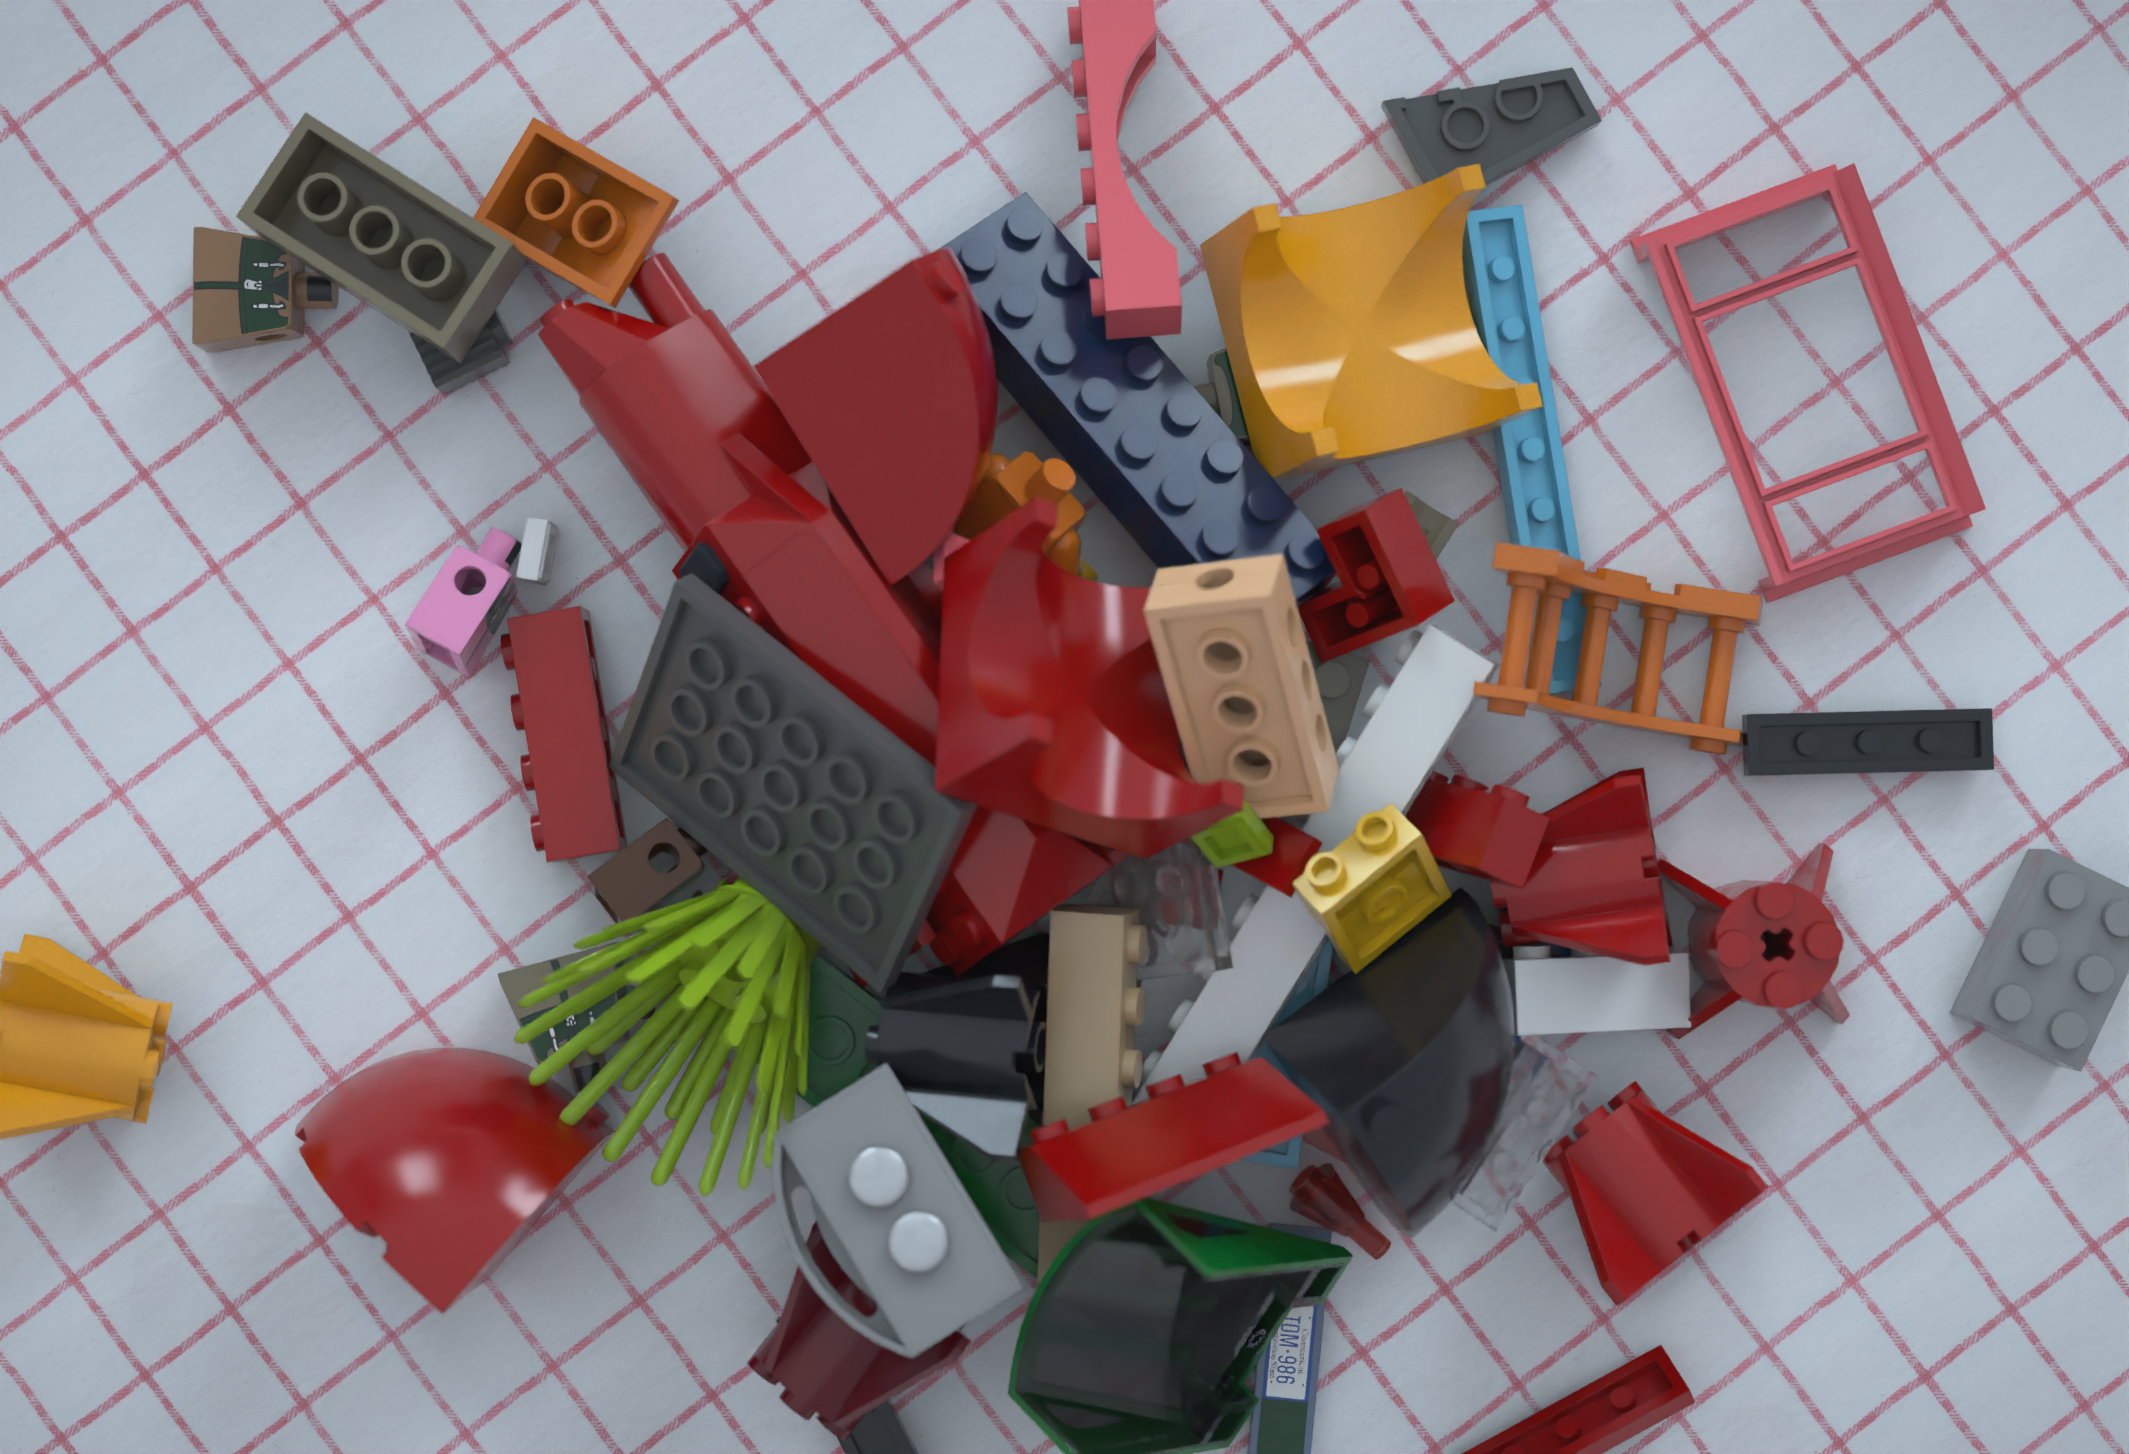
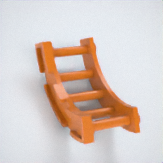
(1552, 578)

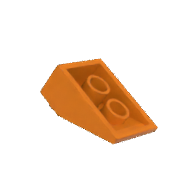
(575, 212)

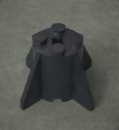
(971, 1044)

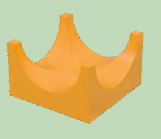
(1357, 329)

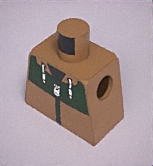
(250, 292)

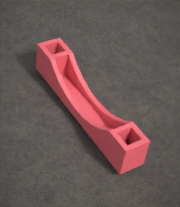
(1137, 264)

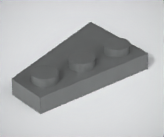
(1492, 123)

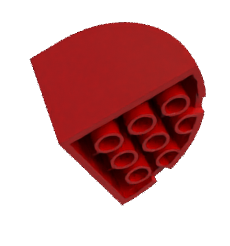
(896, 406)
(447, 1160)

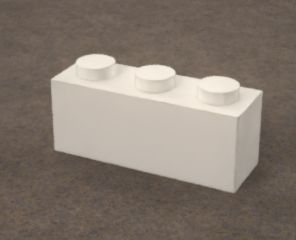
(1595, 992)

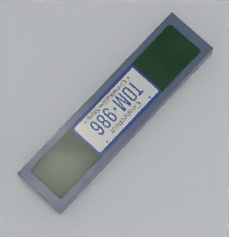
(1289, 1375)

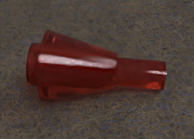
(1327, 1201)

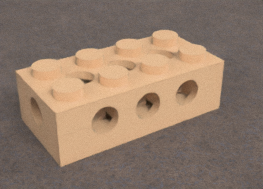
(1243, 682)

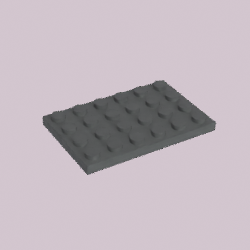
(789, 783)

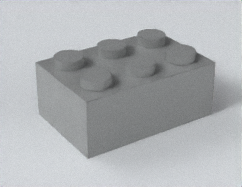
(2051, 960)

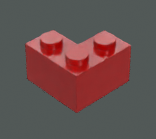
(1383, 574)

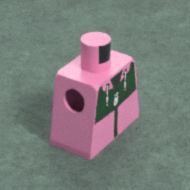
(458, 625)

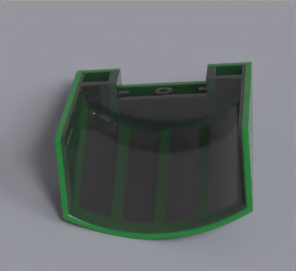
(1157, 1326)

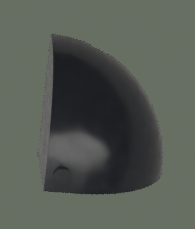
(1411, 1061)

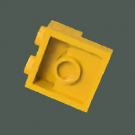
(1372, 886)

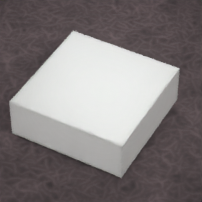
(537, 551)

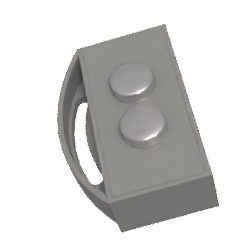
(889, 1216)

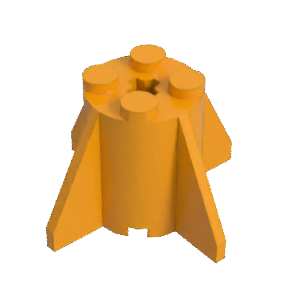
(73, 1042)

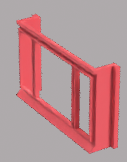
(1902, 341)

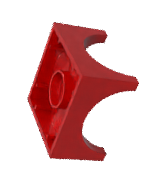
(1060, 699)

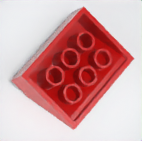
(1163, 1138)

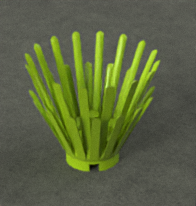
(734, 972)

